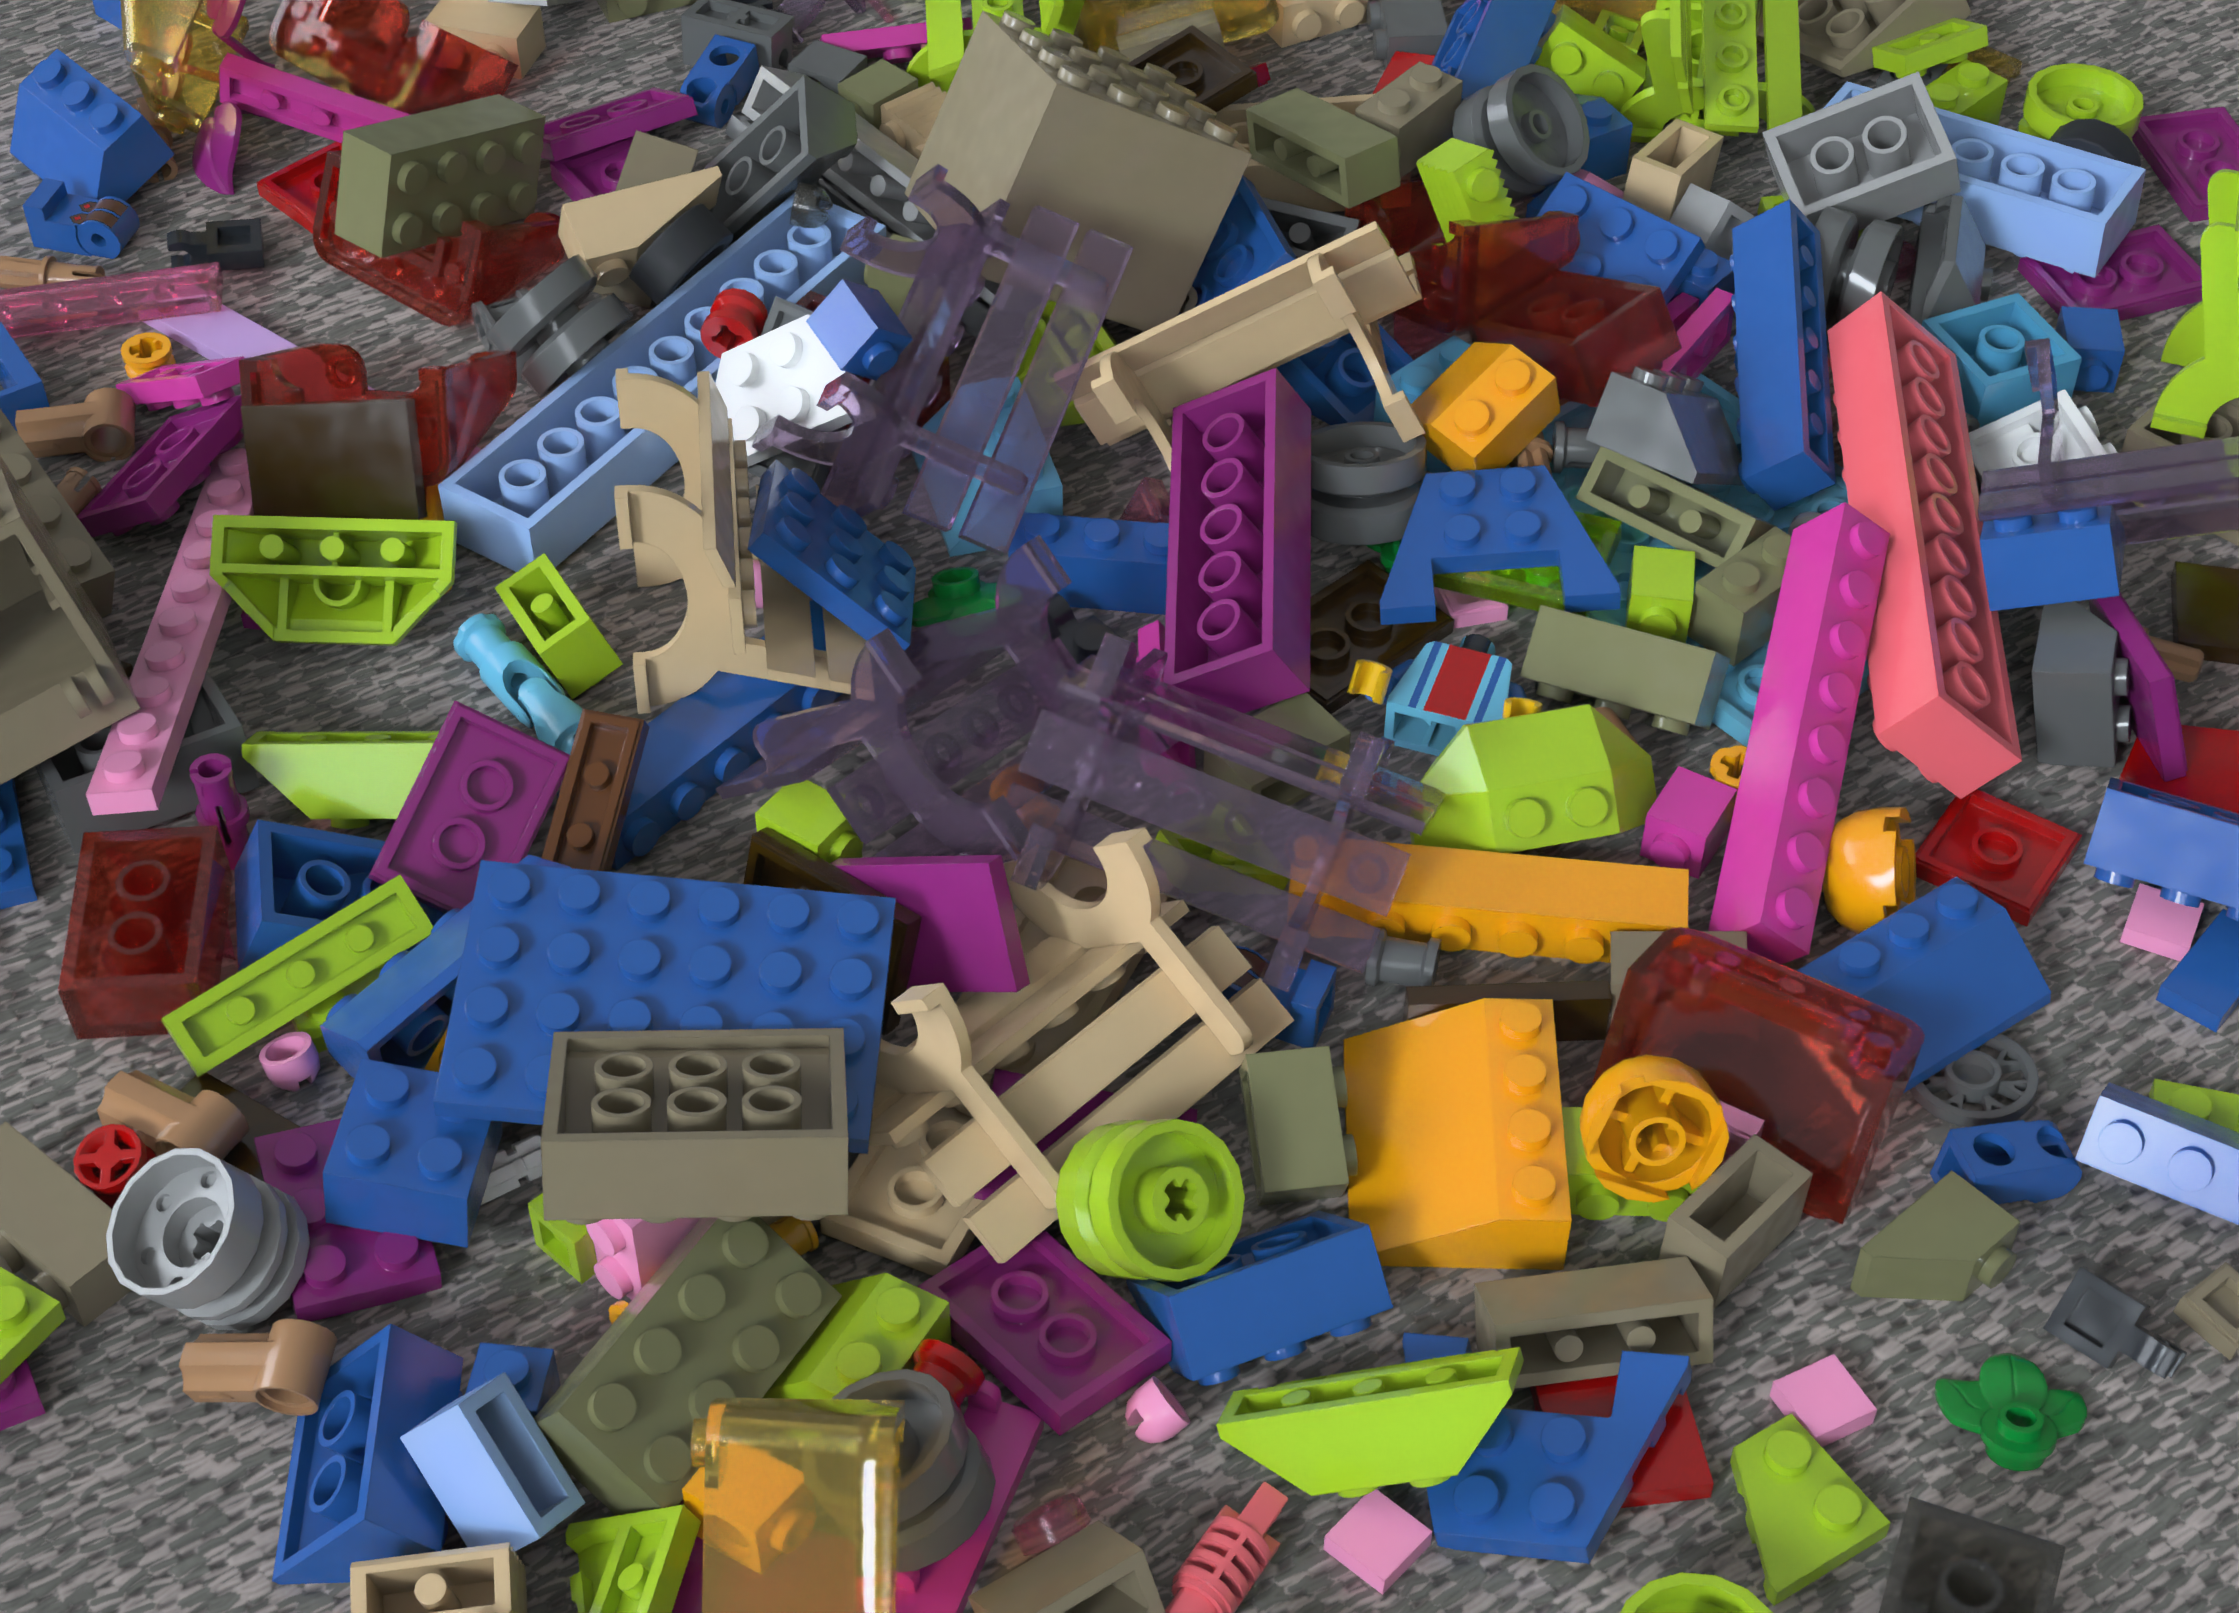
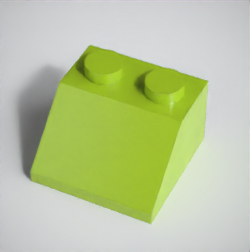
(865, 1333)

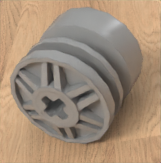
(207, 1239)

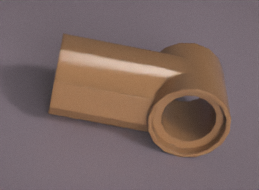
(98, 426)
(170, 1117)
(274, 1369)

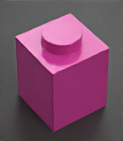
(1688, 822)

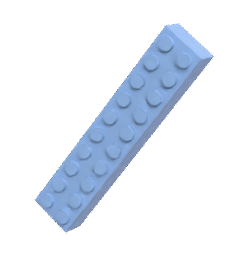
(556, 467)

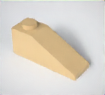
(621, 225)

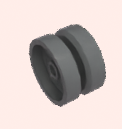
(1530, 125)
(1852, 268)
(555, 322)
(1364, 482)
(942, 1467)

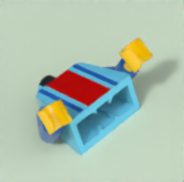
(1442, 692)

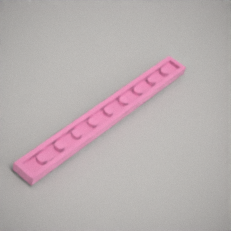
(173, 656)

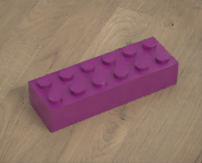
(1240, 545)

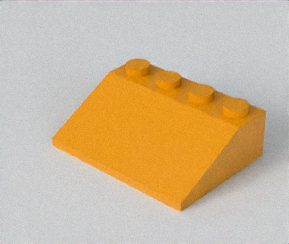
(1461, 1138)

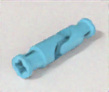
(517, 675)

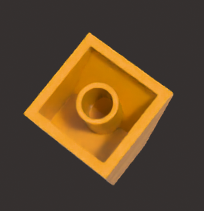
(1486, 407)

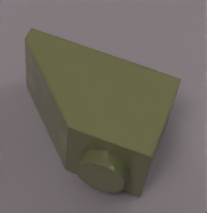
(1939, 1247)

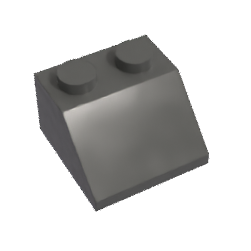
(2079, 689)

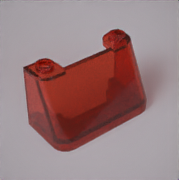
(366, 54)
(1482, 263)
(446, 275)
(451, 404)
(1775, 1046)

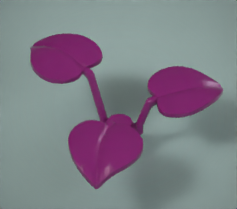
(220, 135)

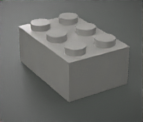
(1866, 155)

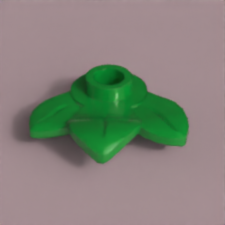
(954, 595)
(2012, 1411)

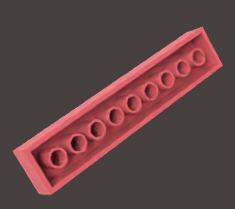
(1911, 470)

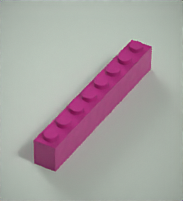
(1801, 735)

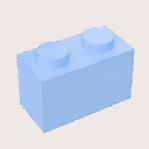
(493, 1467)

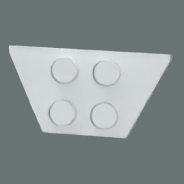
(775, 377)

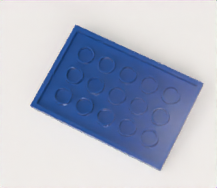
(650, 955)

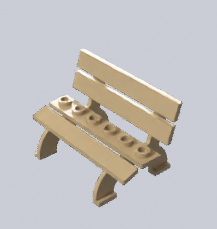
(1253, 331)
(706, 544)
(992, 1030)

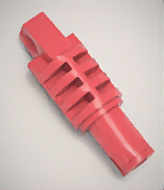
(1228, 1557)

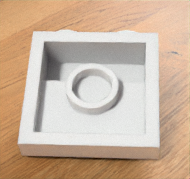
(2016, 437)

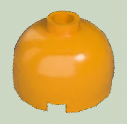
(1869, 868)
(1652, 1128)

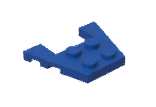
(1493, 524)
(1546, 1478)

